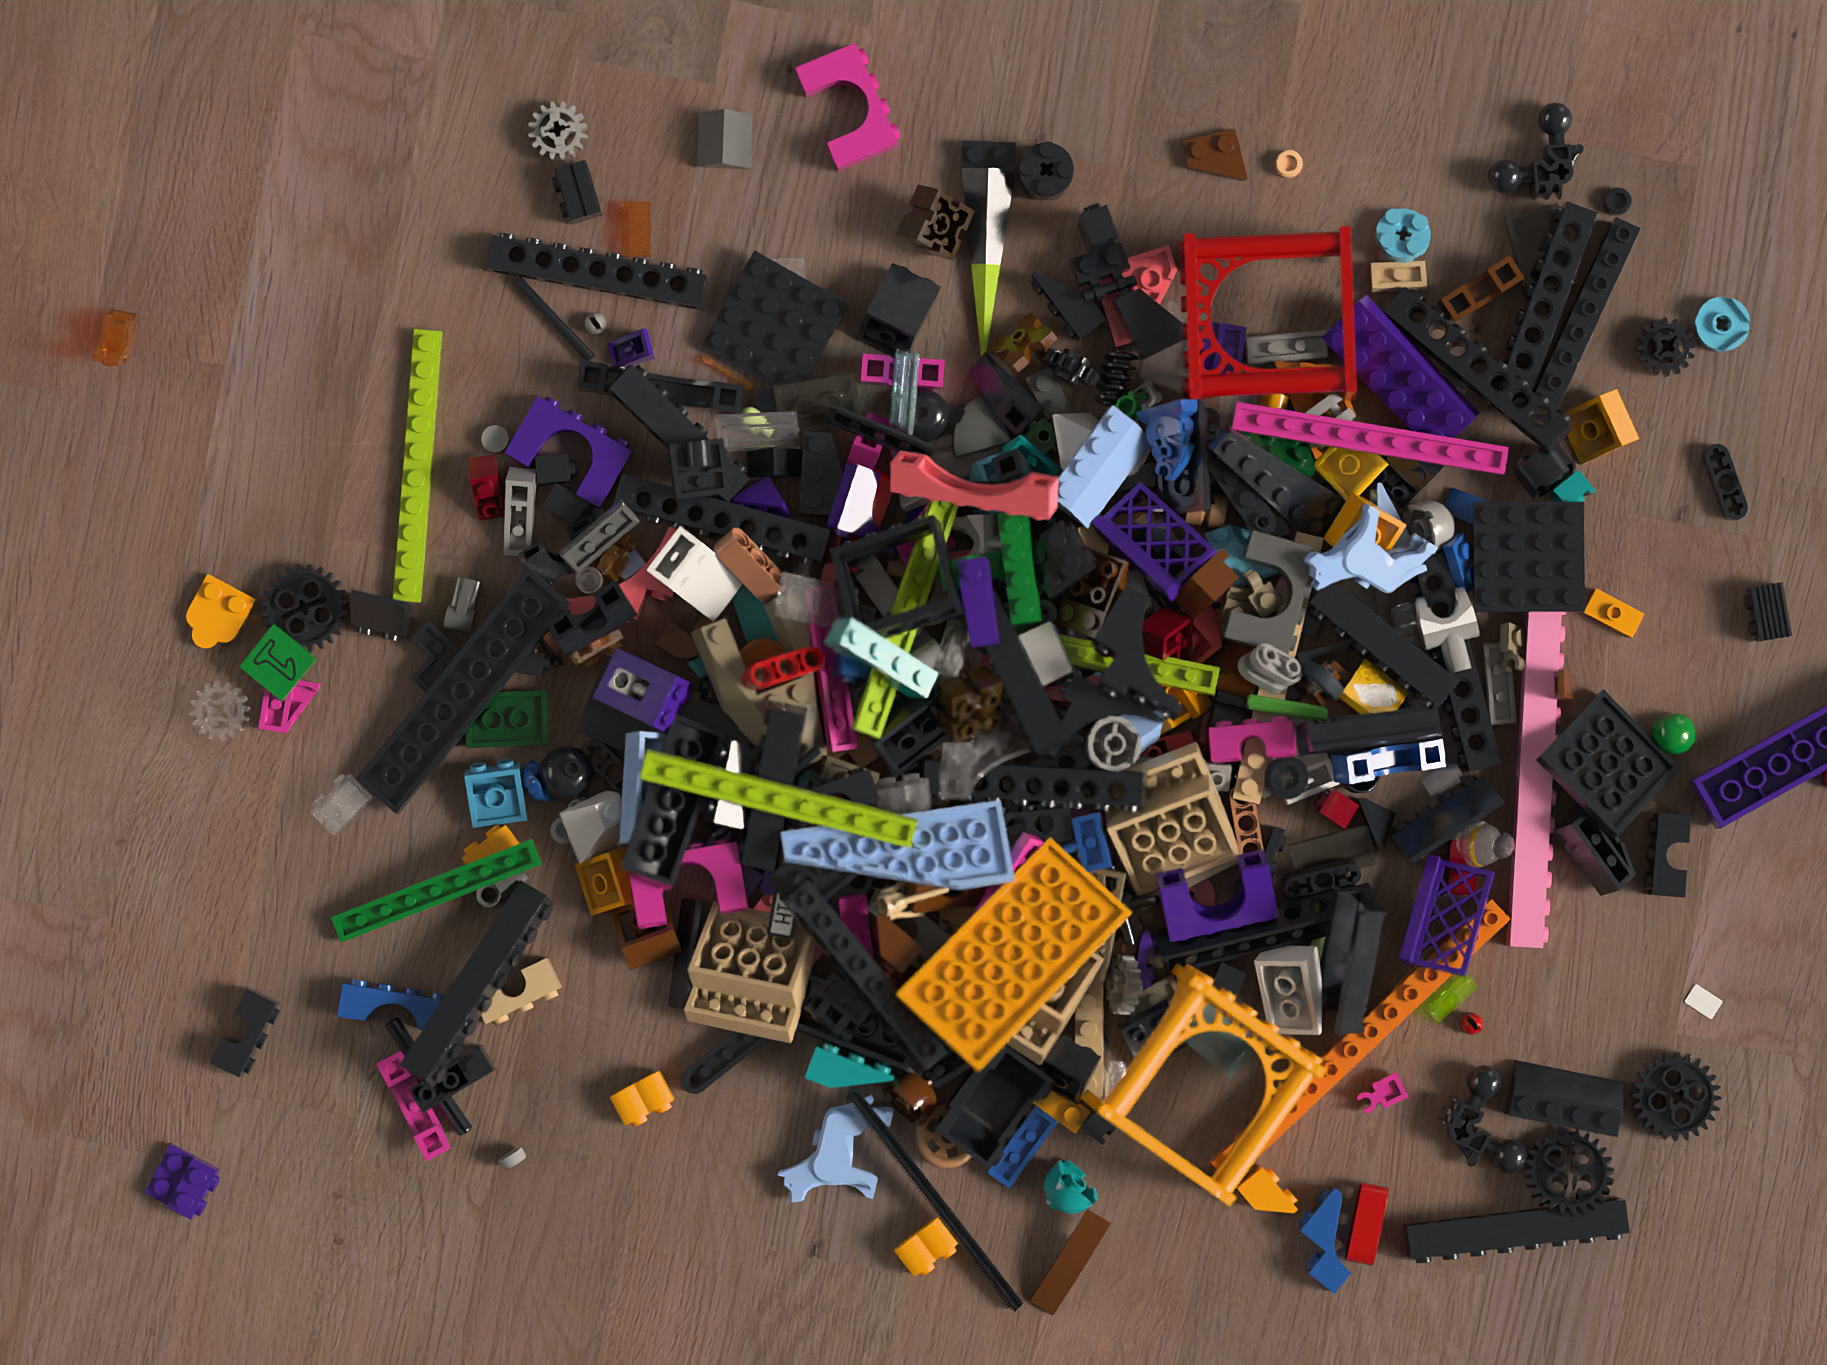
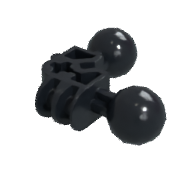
(1506, 175)
(1483, 1083)

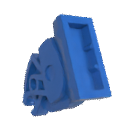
(1169, 435)

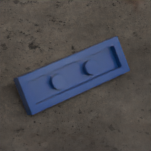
(1023, 1146)

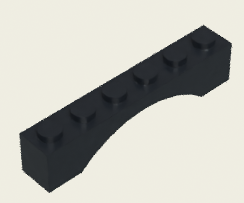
(688, 393)

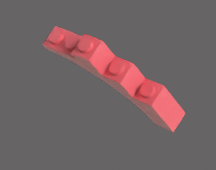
(634, 587)

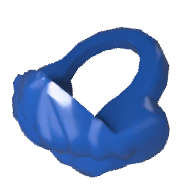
(531, 783)

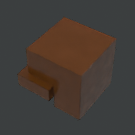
(1205, 584)

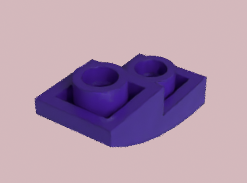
(1146, 949)

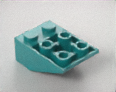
(839, 1070)

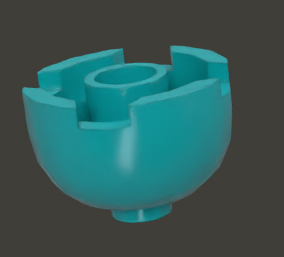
(1067, 1189)

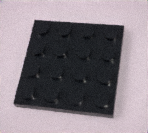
(775, 322)
(1528, 557)
(1608, 764)

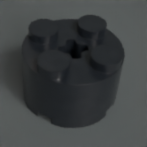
(1047, 156)
(1542, 471)

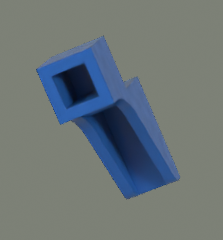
(1321, 1228)

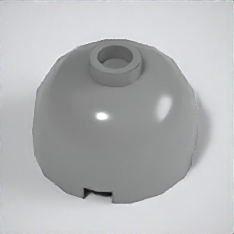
(1430, 521)
(1112, 743)

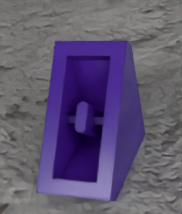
(631, 349)
(764, 498)

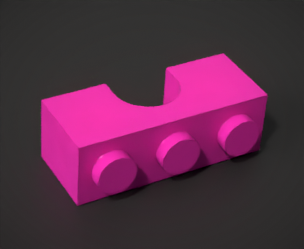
(879, 371)
(1227, 740)

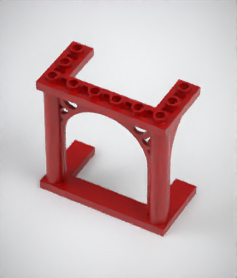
(1210, 383)

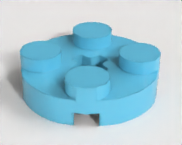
(1413, 224)
(1706, 323)

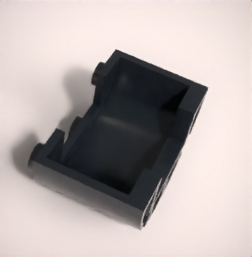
(991, 1104)

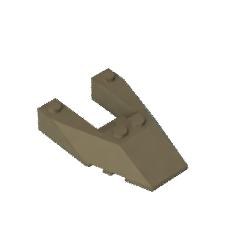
(748, 706)

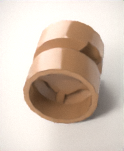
(1213, 518)

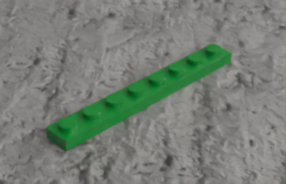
(436, 890)

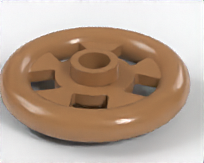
(938, 1158)

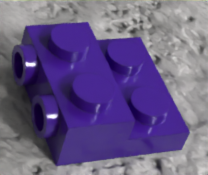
(183, 1182)

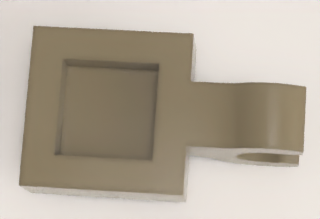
(1263, 596)
(1512, 644)

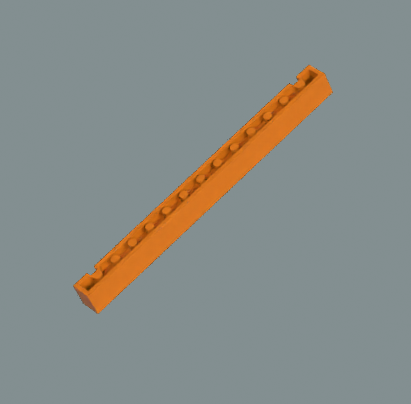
(1382, 1020)

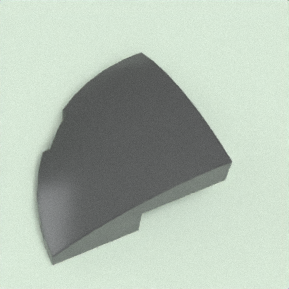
(978, 429)

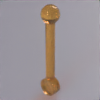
(747, 384)

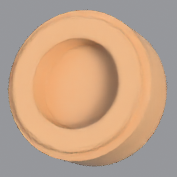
(1288, 164)

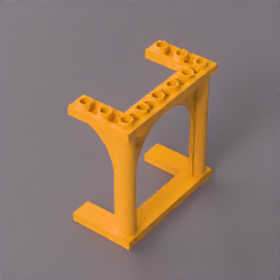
(1190, 997)

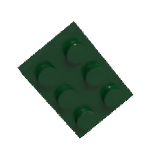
(1290, 451)
(512, 721)

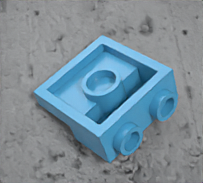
(495, 793)

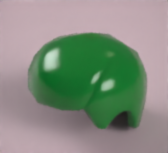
(1674, 733)

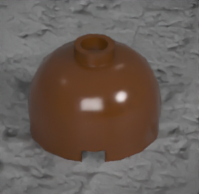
(912, 1096)

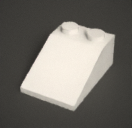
(1291, 988)

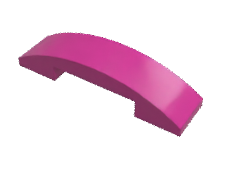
(425, 1126)

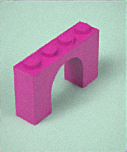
(849, 69)
(719, 860)

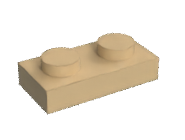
(1396, 276)

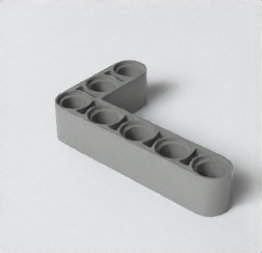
(883, 595)

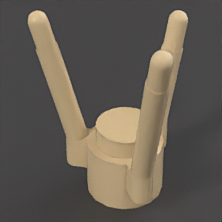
(892, 903)

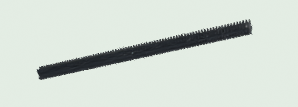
(935, 1199)

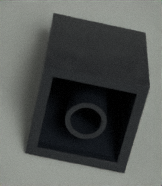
(898, 310)

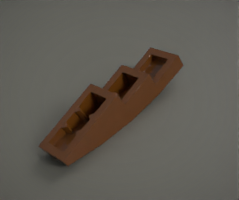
(1070, 1262)

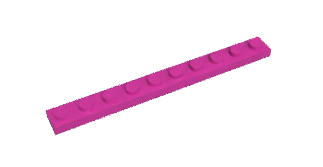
(1370, 438)

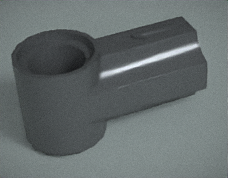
(461, 612)
(503, 889)

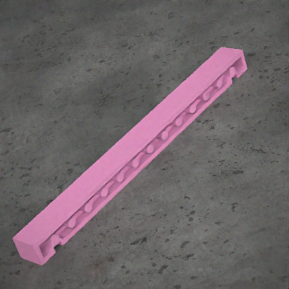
(1533, 783)

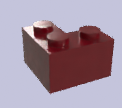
(1168, 634)

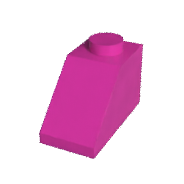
(865, 451)

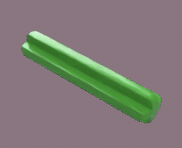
(1286, 708)

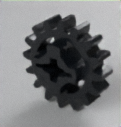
(1656, 339)
(1071, 367)

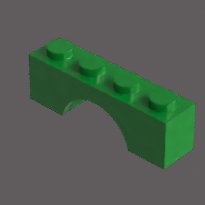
(1019, 570)

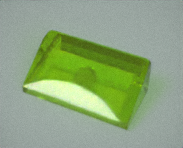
(1451, 998)

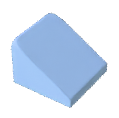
(634, 565)

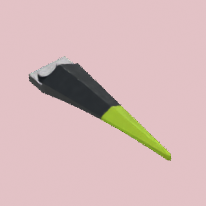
(987, 188)

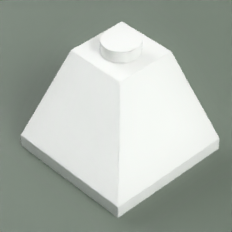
(1071, 432)
(593, 824)

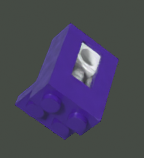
(660, 699)

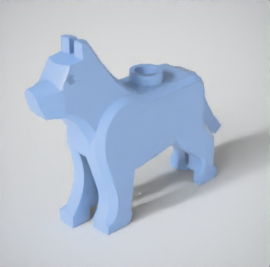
(1362, 558)
(833, 1158)

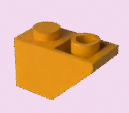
(1264, 1194)

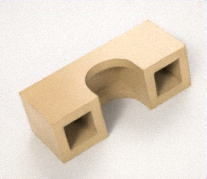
(540, 982)

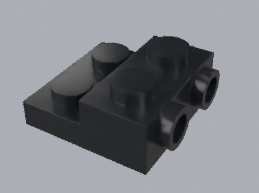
(1060, 558)

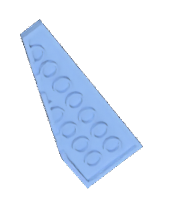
(949, 849)

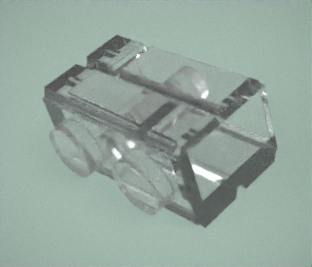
(341, 803)

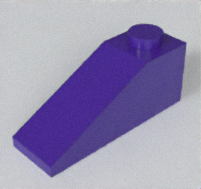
(978, 601)

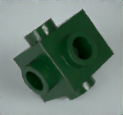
(1034, 428)

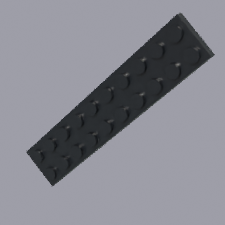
(462, 691)

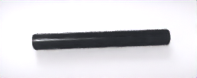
(448, 1106)

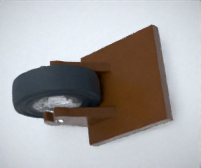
(1325, 686)

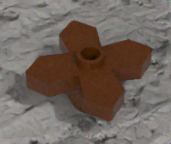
(1026, 345)

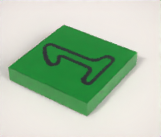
(278, 662)

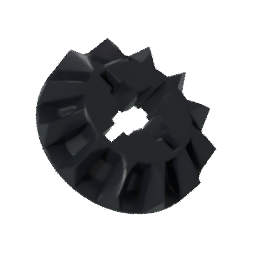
(1292, 789)

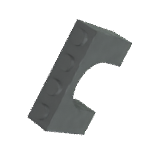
(1288, 560)

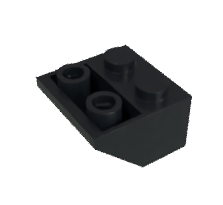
(1406, 477)

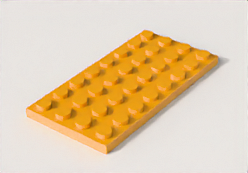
(1013, 954)

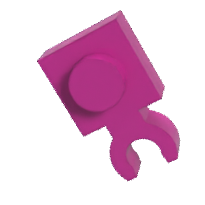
(1386, 1091)

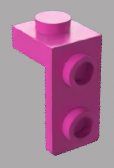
(855, 917)

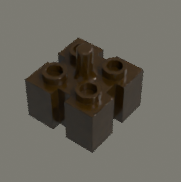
(935, 222)
(970, 704)

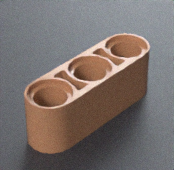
(749, 564)
(1236, 812)

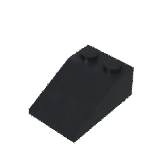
(380, 614)

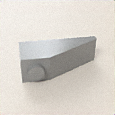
(519, 509)

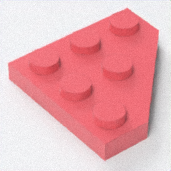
(1153, 274)

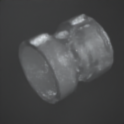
(591, 583)

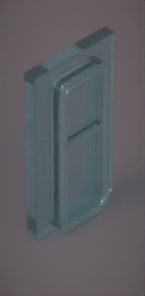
(904, 391)
(1220, 1048)

